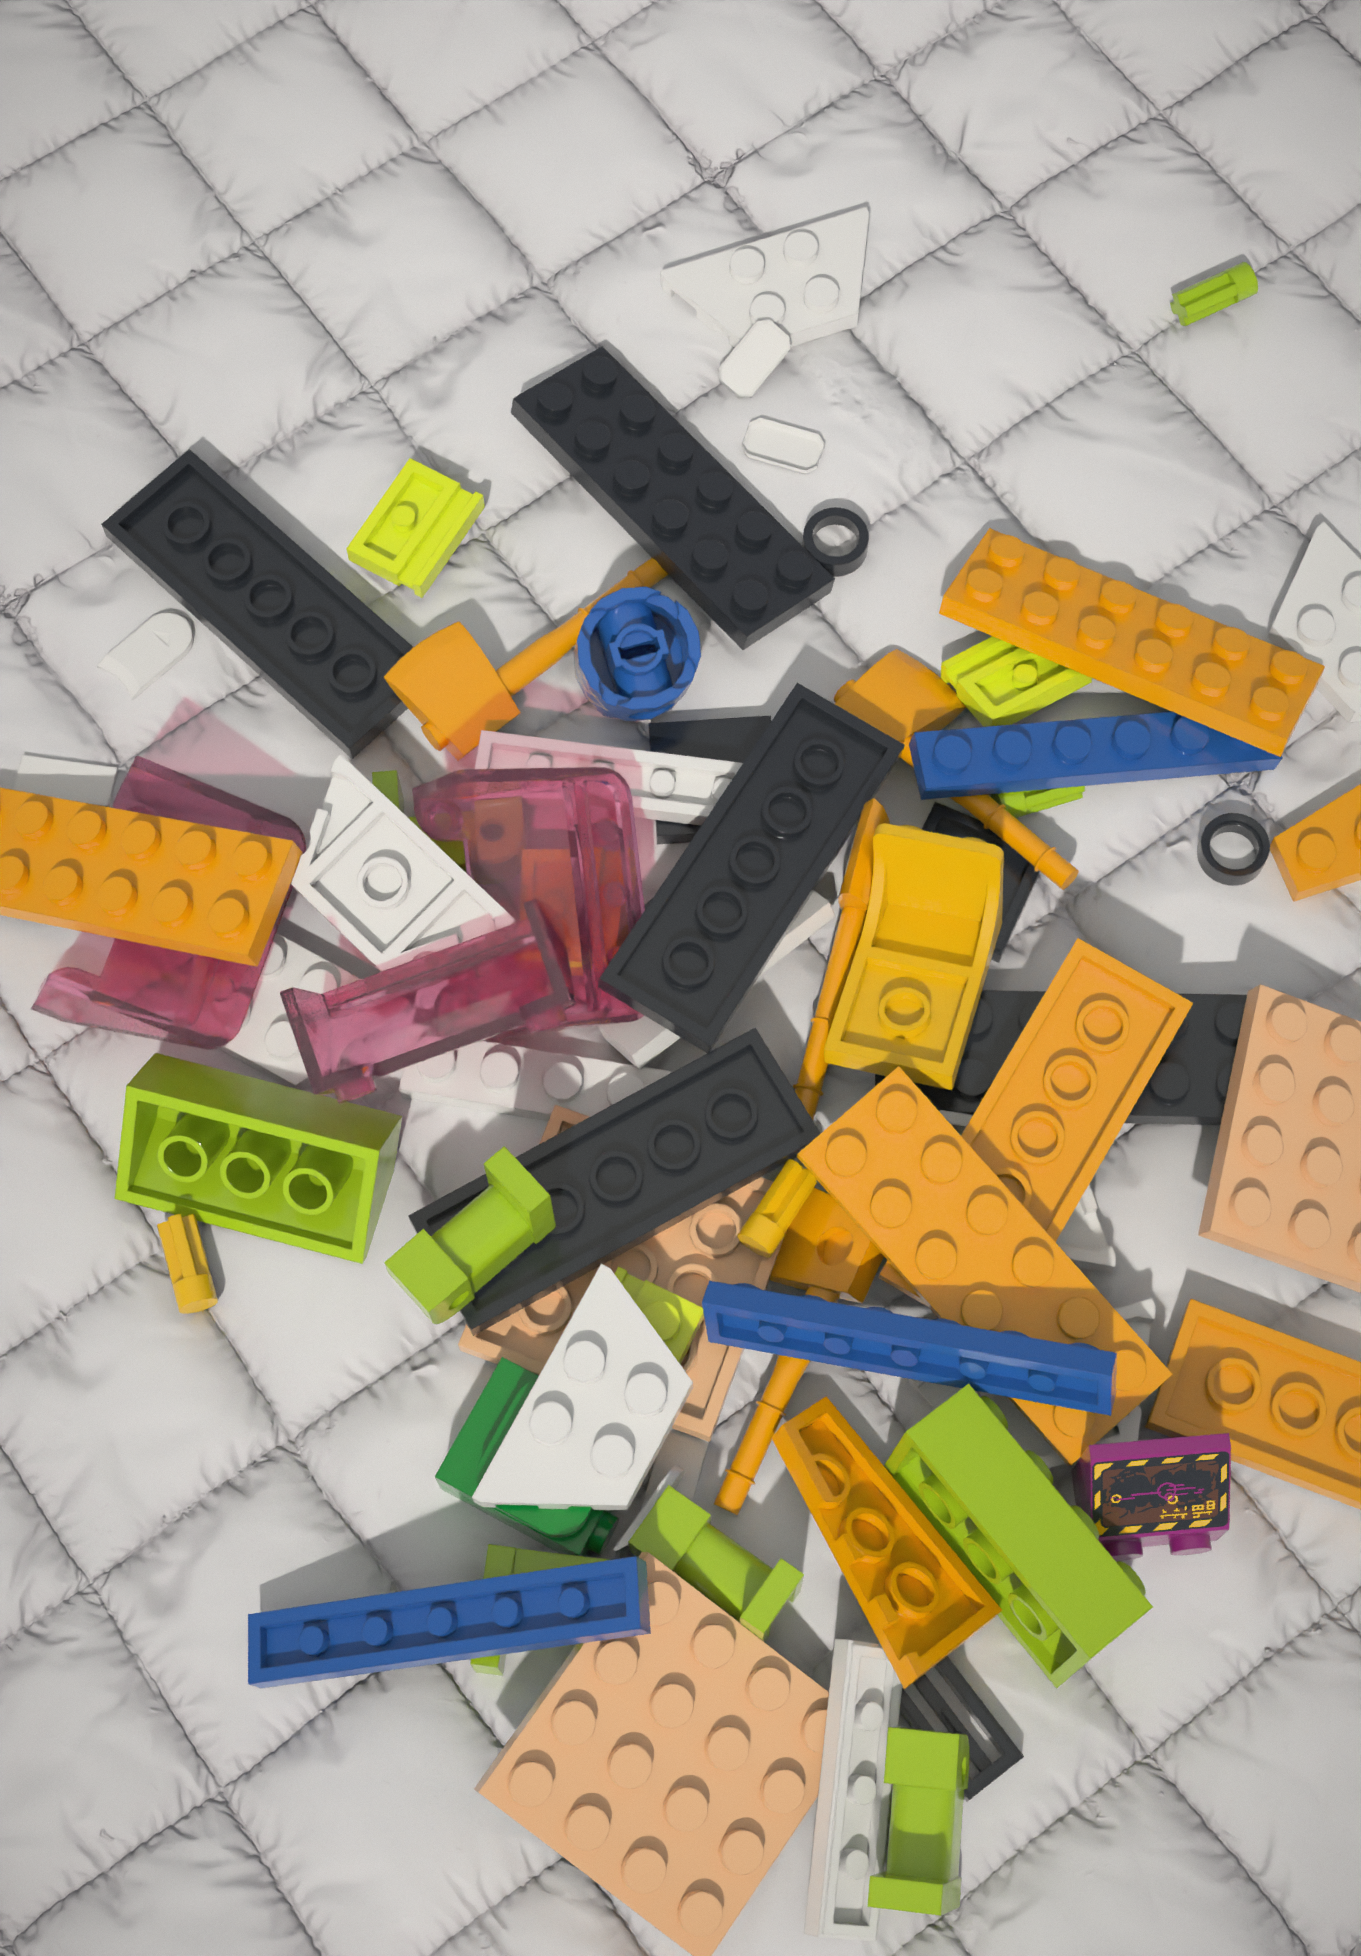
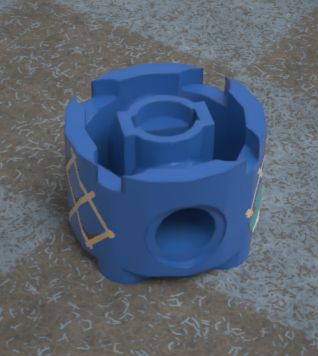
(636, 654)

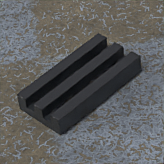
(987, 1770)

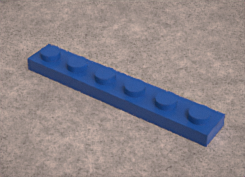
(1076, 754)
(911, 1347)
(449, 1623)

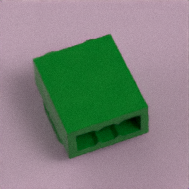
(563, 1530)

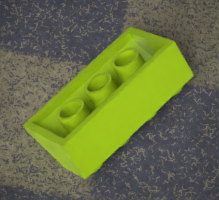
(256, 1156)
(1017, 1534)

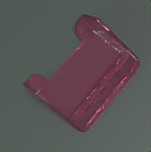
(554, 840)
(160, 989)
(434, 1005)

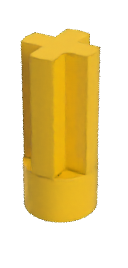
(777, 1209)
(187, 1264)

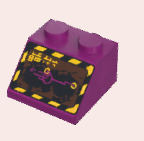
(1156, 1493)

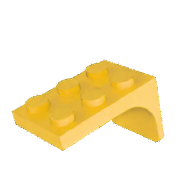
(919, 955)

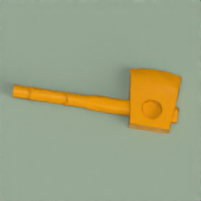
(460, 693)
(907, 698)
(854, 904)
(828, 1260)

